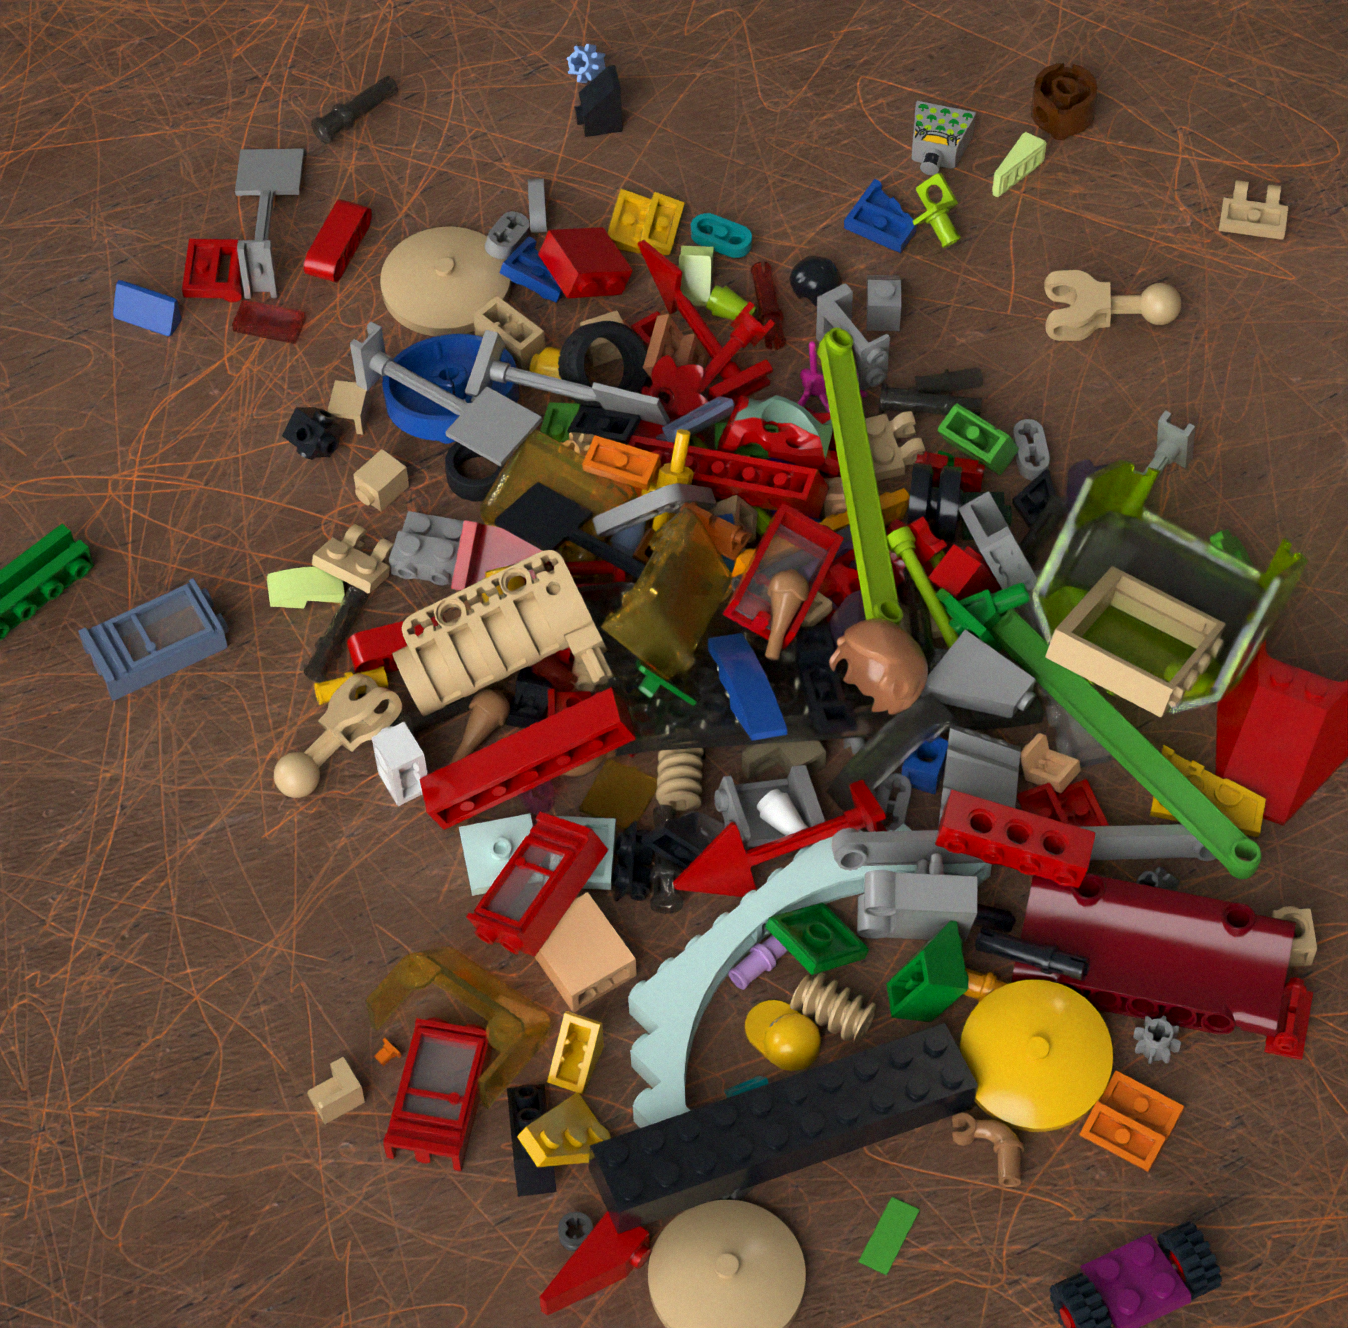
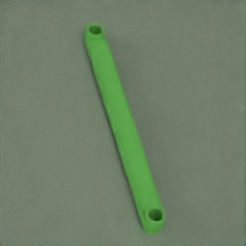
(1129, 747)

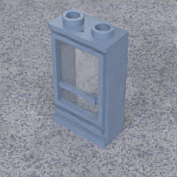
(155, 639)

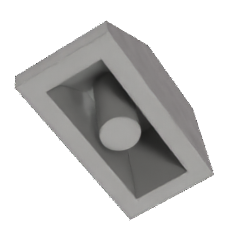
(883, 302)

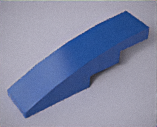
(748, 687)

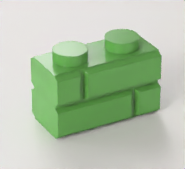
(978, 439)

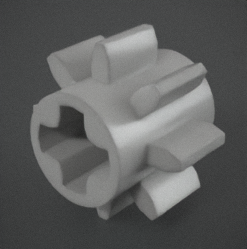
(1153, 1049)

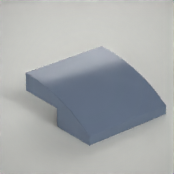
(699, 418)

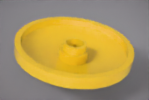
(1037, 1055)

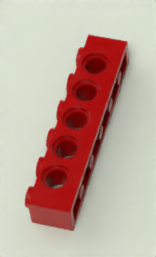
(753, 479)

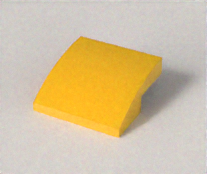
(645, 219)

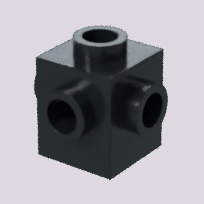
(313, 432)

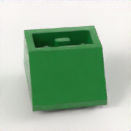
(930, 978)

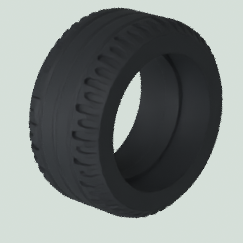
(624, 338)

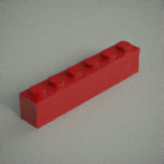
(527, 758)

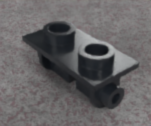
(628, 875)

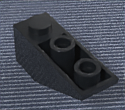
(525, 1106)

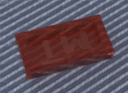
(269, 321)

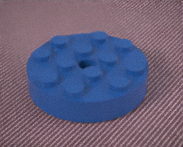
(448, 364)

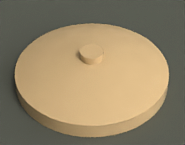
(441, 280)
(726, 1269)

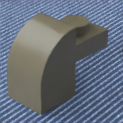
(763, 757)

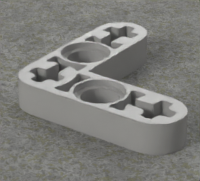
(665, 499)

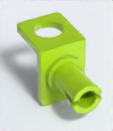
(937, 212)

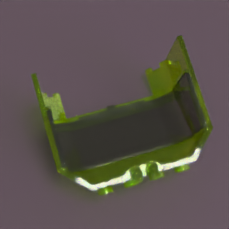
(1116, 530)

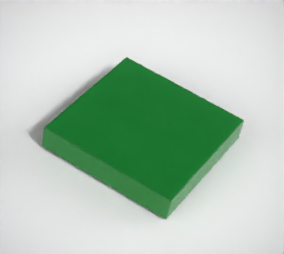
(817, 938)

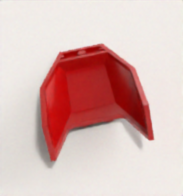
(1281, 734)

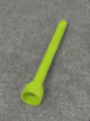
(902, 544)

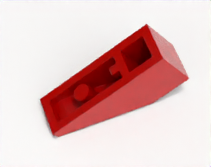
(597, 1263)

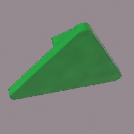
(654, 680)

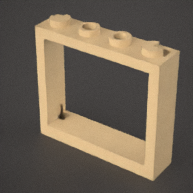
(1153, 608)

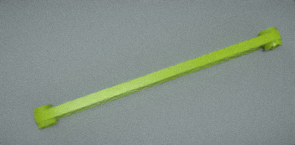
(858, 477)

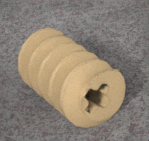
(680, 778)
(833, 1007)

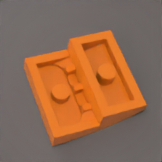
(1132, 1121)

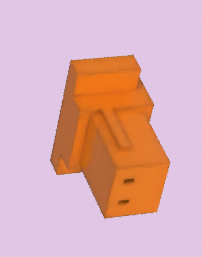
(387, 1053)

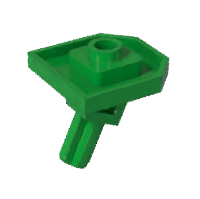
(982, 611)

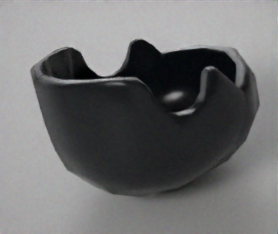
(814, 277)

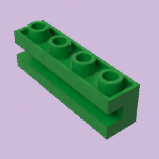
(40, 576)

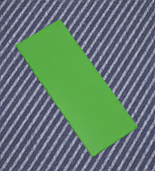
(889, 1236)

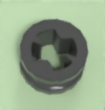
(576, 1219)

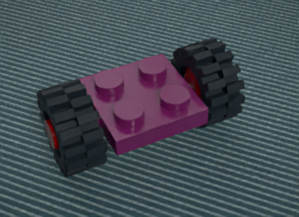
(1138, 1281)

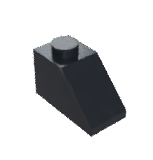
(600, 104)

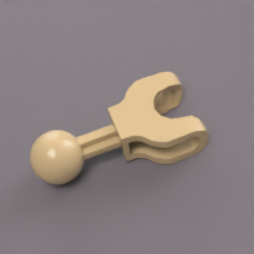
(1093, 304)
(346, 724)

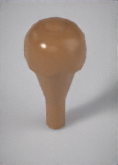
(787, 593)
(488, 711)

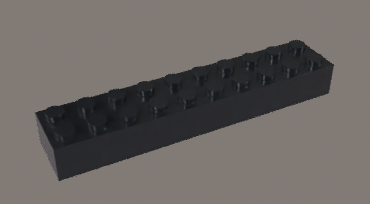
(781, 1127)

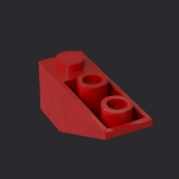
(964, 574)

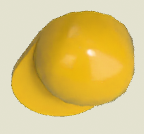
(783, 1035)

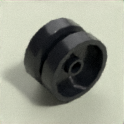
(936, 502)

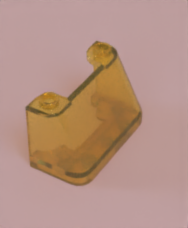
(561, 470)
(673, 596)

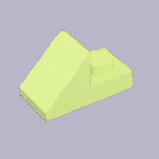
(697, 271)

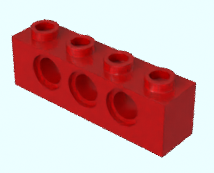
(1031, 832)

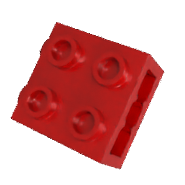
(585, 262)

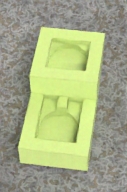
(298, 585)

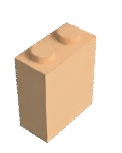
(585, 955)

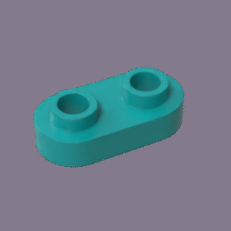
(724, 235)

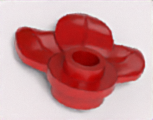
(678, 384)

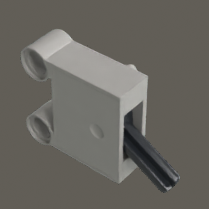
(923, 904)

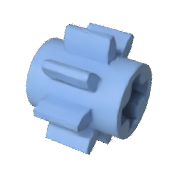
(586, 63)

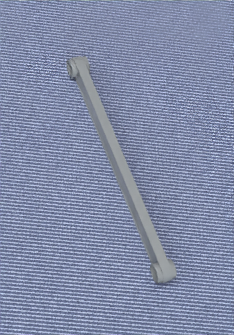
(881, 848)

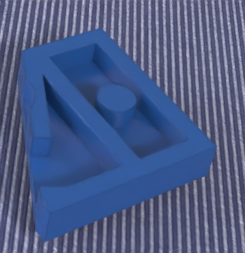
(880, 219)
(528, 269)

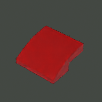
(1073, 806)

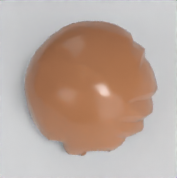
(883, 664)

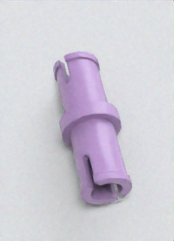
(761, 959)

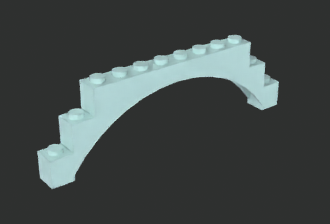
(680, 991)

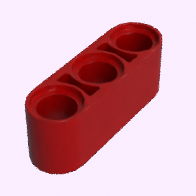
(337, 240)
(375, 646)

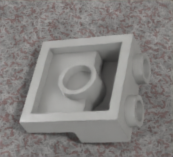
(426, 548)

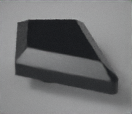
(1034, 498)

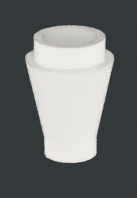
(780, 812)

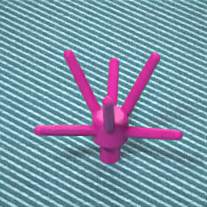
(814, 381)

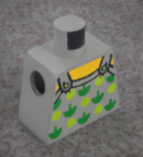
(940, 136)

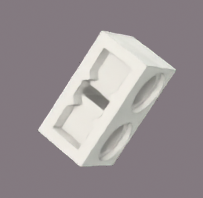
(399, 762)

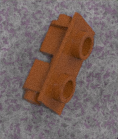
(726, 536)

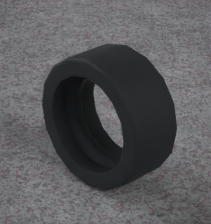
(463, 487)

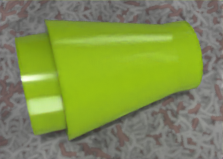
(726, 303)

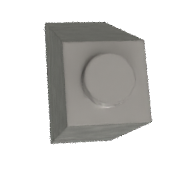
(980, 679)

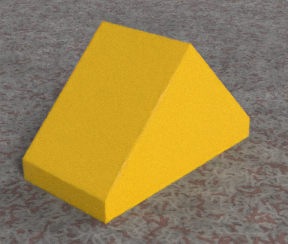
(576, 1052)

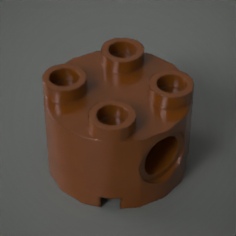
(1064, 100)

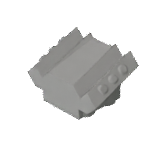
(980, 767)

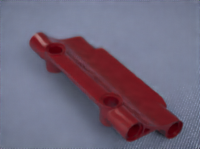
(1163, 953)

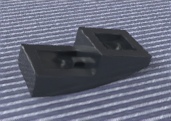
(530, 699)

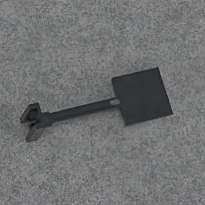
(551, 519)

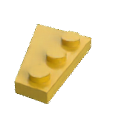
(1236, 802)
(563, 1134)

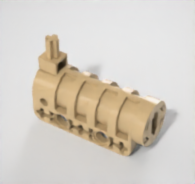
(499, 634)

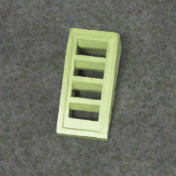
(1021, 160)

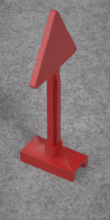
(668, 281)
(746, 330)
(726, 865)

